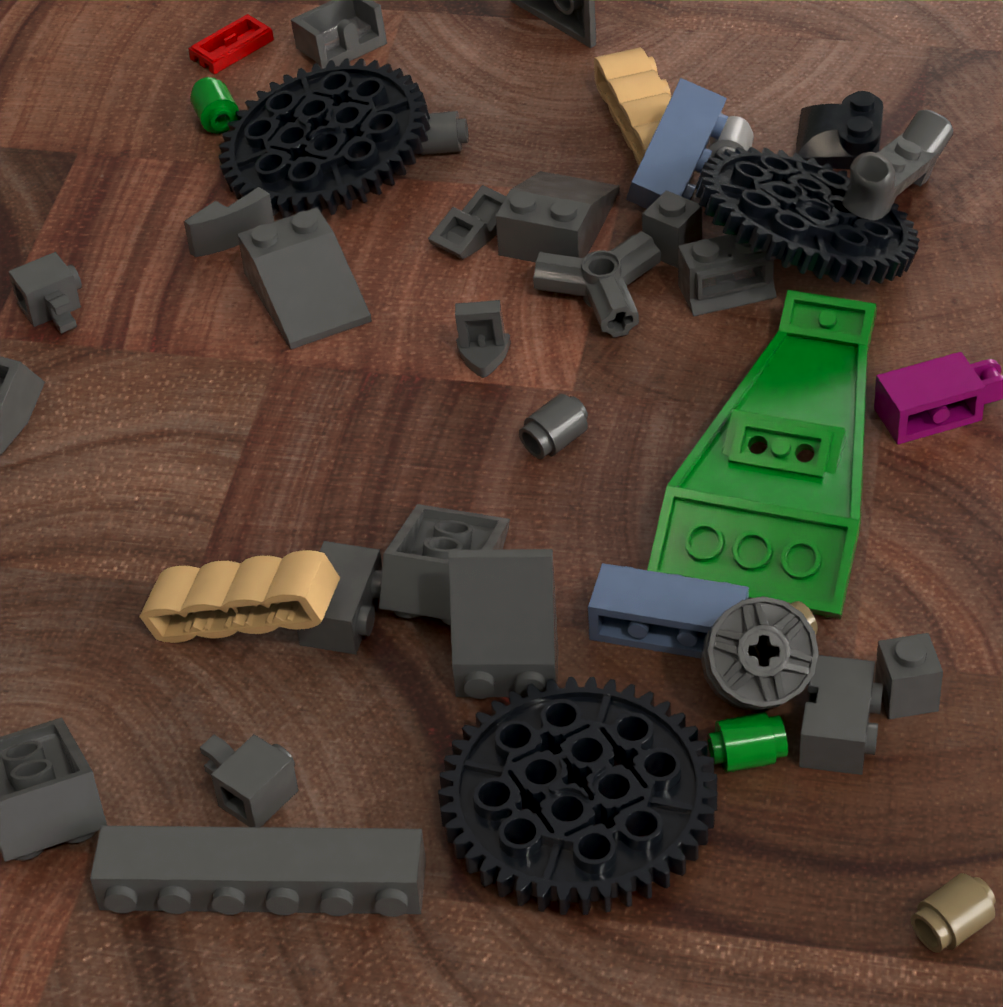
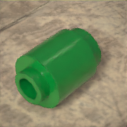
(213, 104)
(748, 742)

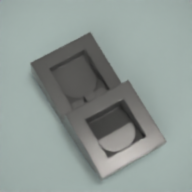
(218, 226)
(471, 228)

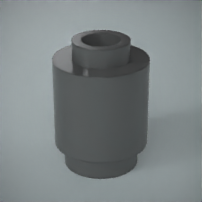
(445, 133)
(554, 426)

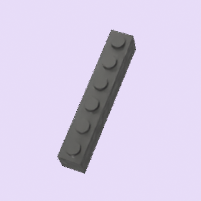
(259, 870)

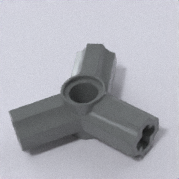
(601, 279)

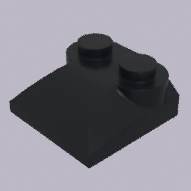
(841, 131)

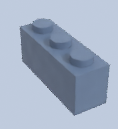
(679, 144)
(657, 609)

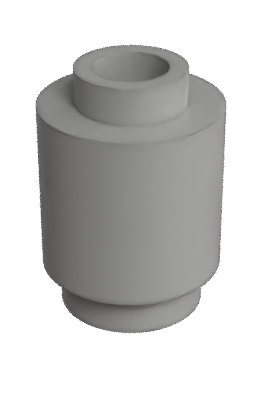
(734, 134)

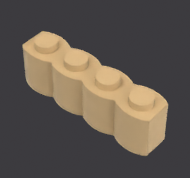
(633, 94)
(240, 597)

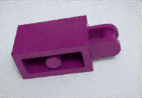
(936, 395)

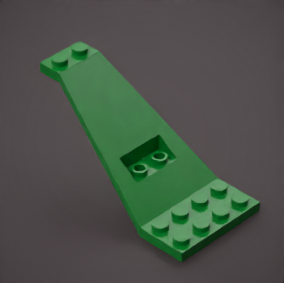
(766, 515)

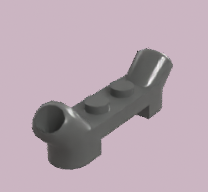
(904, 161)

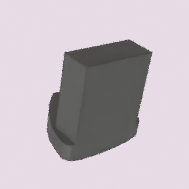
(481, 335)

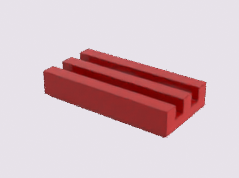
(231, 43)

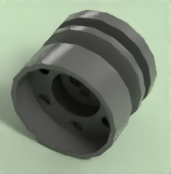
(737, 676)

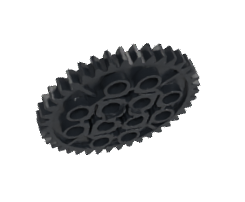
(326, 136)
(798, 216)
(586, 760)

